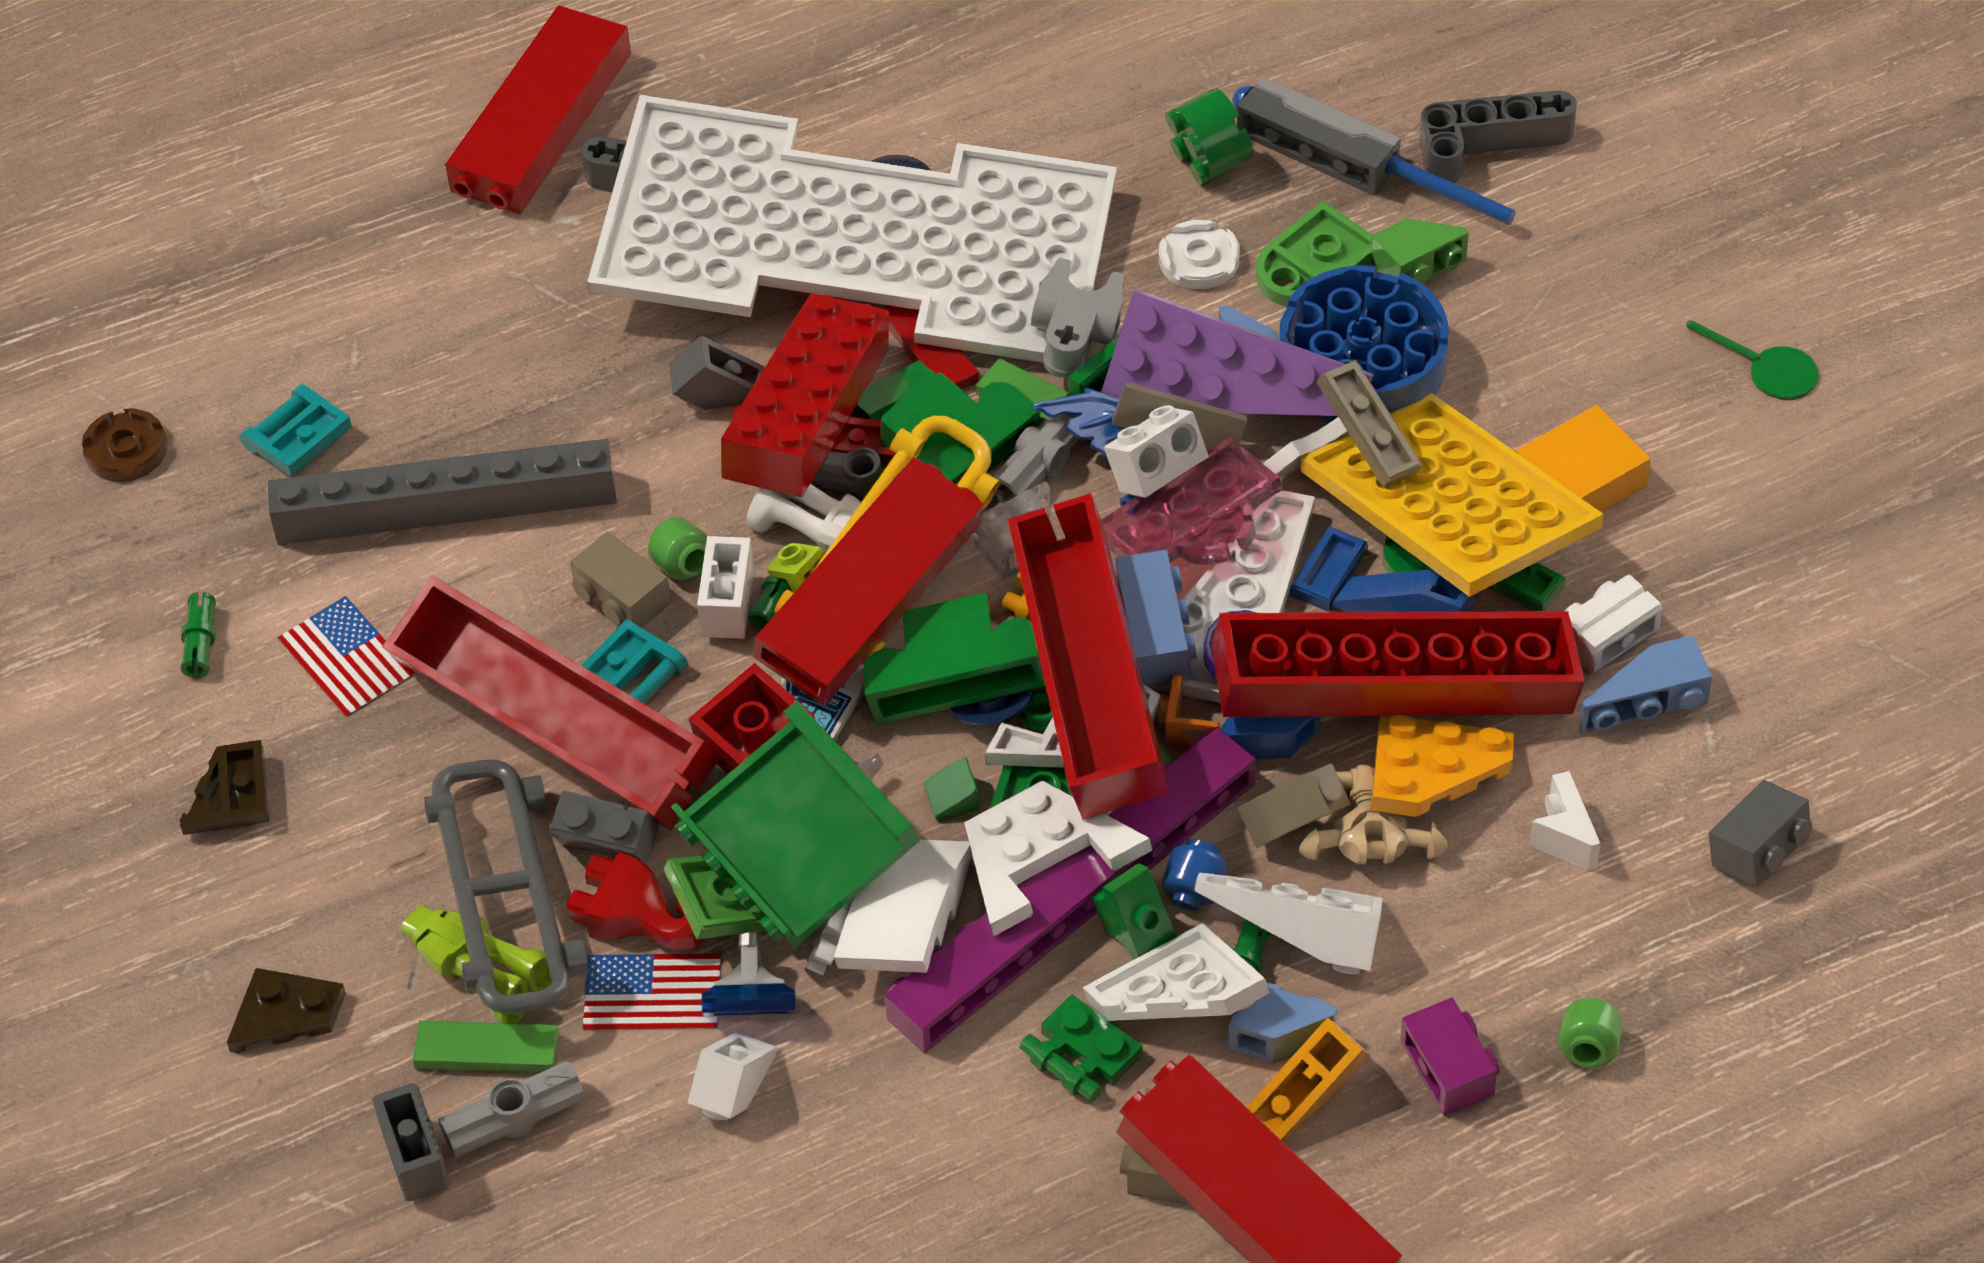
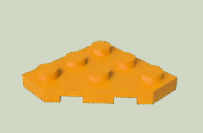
(1433, 761)

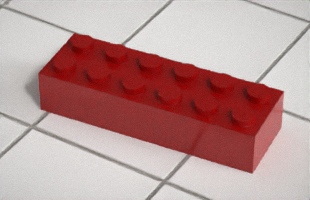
(805, 395)

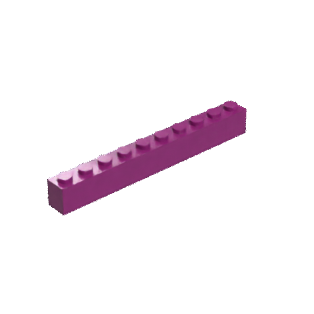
(982, 965)

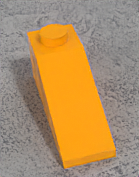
(1308, 1079)

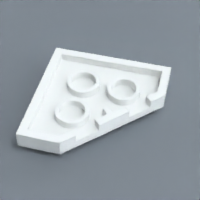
(1179, 979)

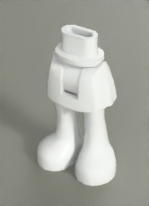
(774, 507)

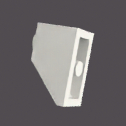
(730, 1075)

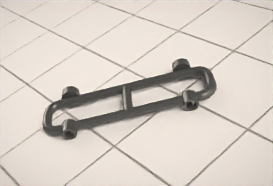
(523, 797)

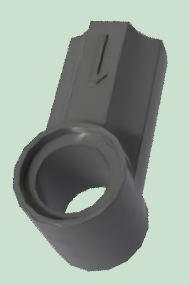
(849, 472)

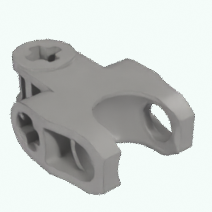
(1075, 317)

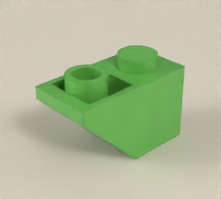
(1419, 248)

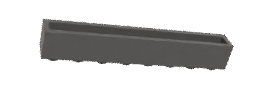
(441, 491)

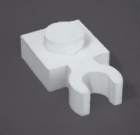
(827, 940)

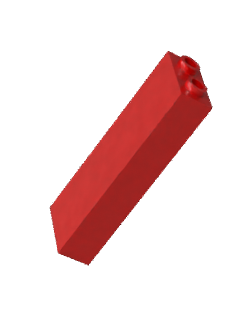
(538, 109)
(868, 580)
(1243, 1174)

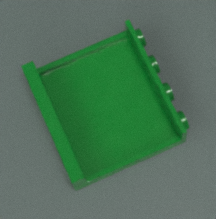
(797, 829)

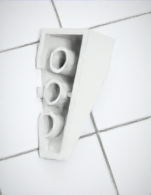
(1331, 926)

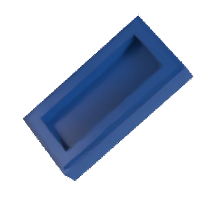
(1328, 568)

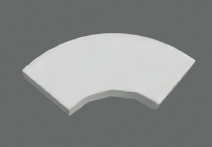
(1288, 458)

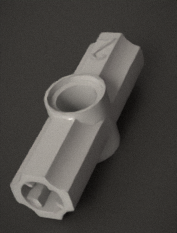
(1036, 455)
(488, 1120)

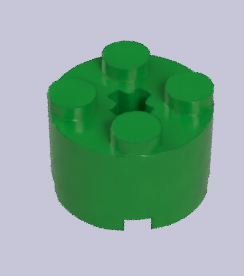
(1208, 135)

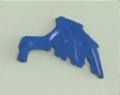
(1094, 422)

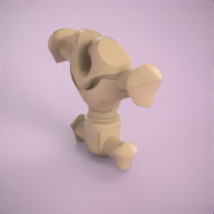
(1369, 833)

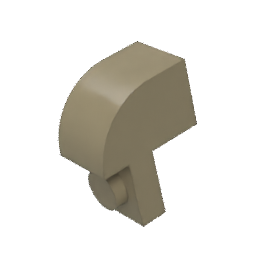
(1293, 805)

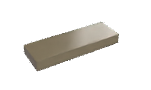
(1213, 422)
(1369, 423)

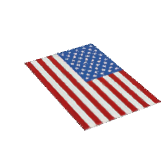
(344, 655)
(649, 991)

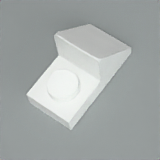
(1567, 828)

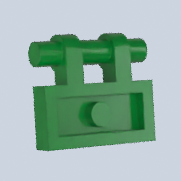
(1090, 1040)

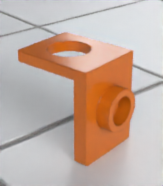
(1176, 726)

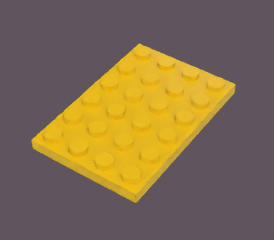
(1470, 508)

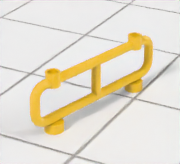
(909, 445)

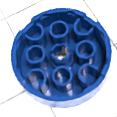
(1379, 321)

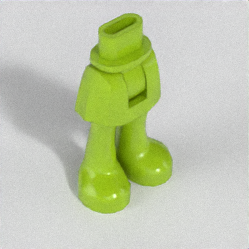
(442, 944)

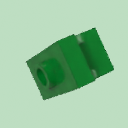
(1134, 912)

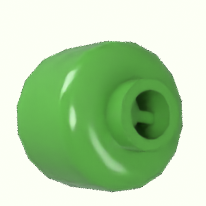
(678, 548)
(1590, 1032)

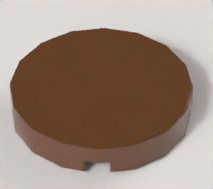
(124, 445)

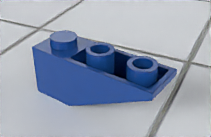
(1403, 593)

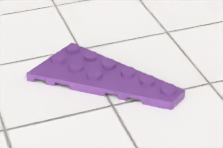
(1215, 362)

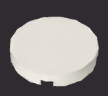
(1199, 255)

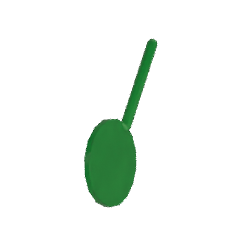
(1777, 371)

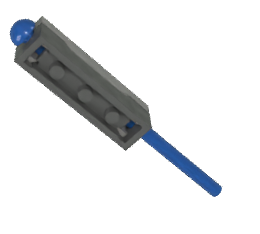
(1340, 144)

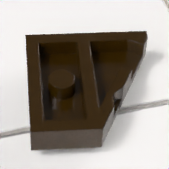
(231, 790)
(285, 1007)

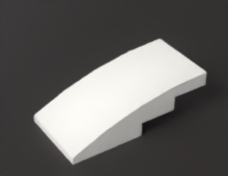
(905, 910)

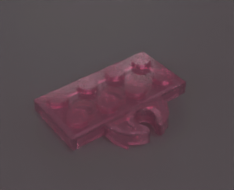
(1197, 509)

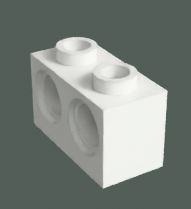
(1156, 451)

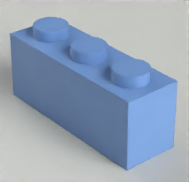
(1156, 615)

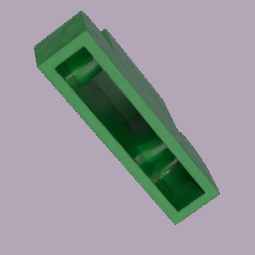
(997, 417)
(951, 660)

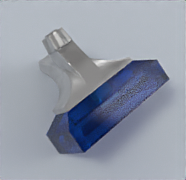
(749, 987)

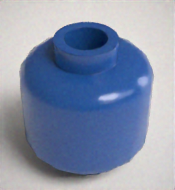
(1183, 869)

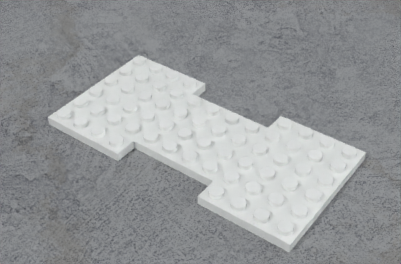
(725, 205)

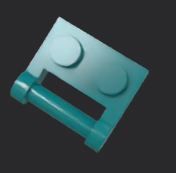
(302, 436)
(628, 653)

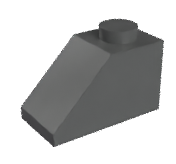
(712, 375)

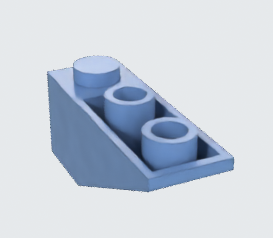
(1656, 682)

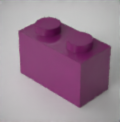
(1449, 1055)

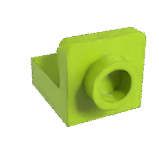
(795, 563)

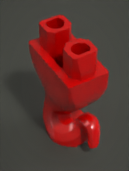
(628, 904)

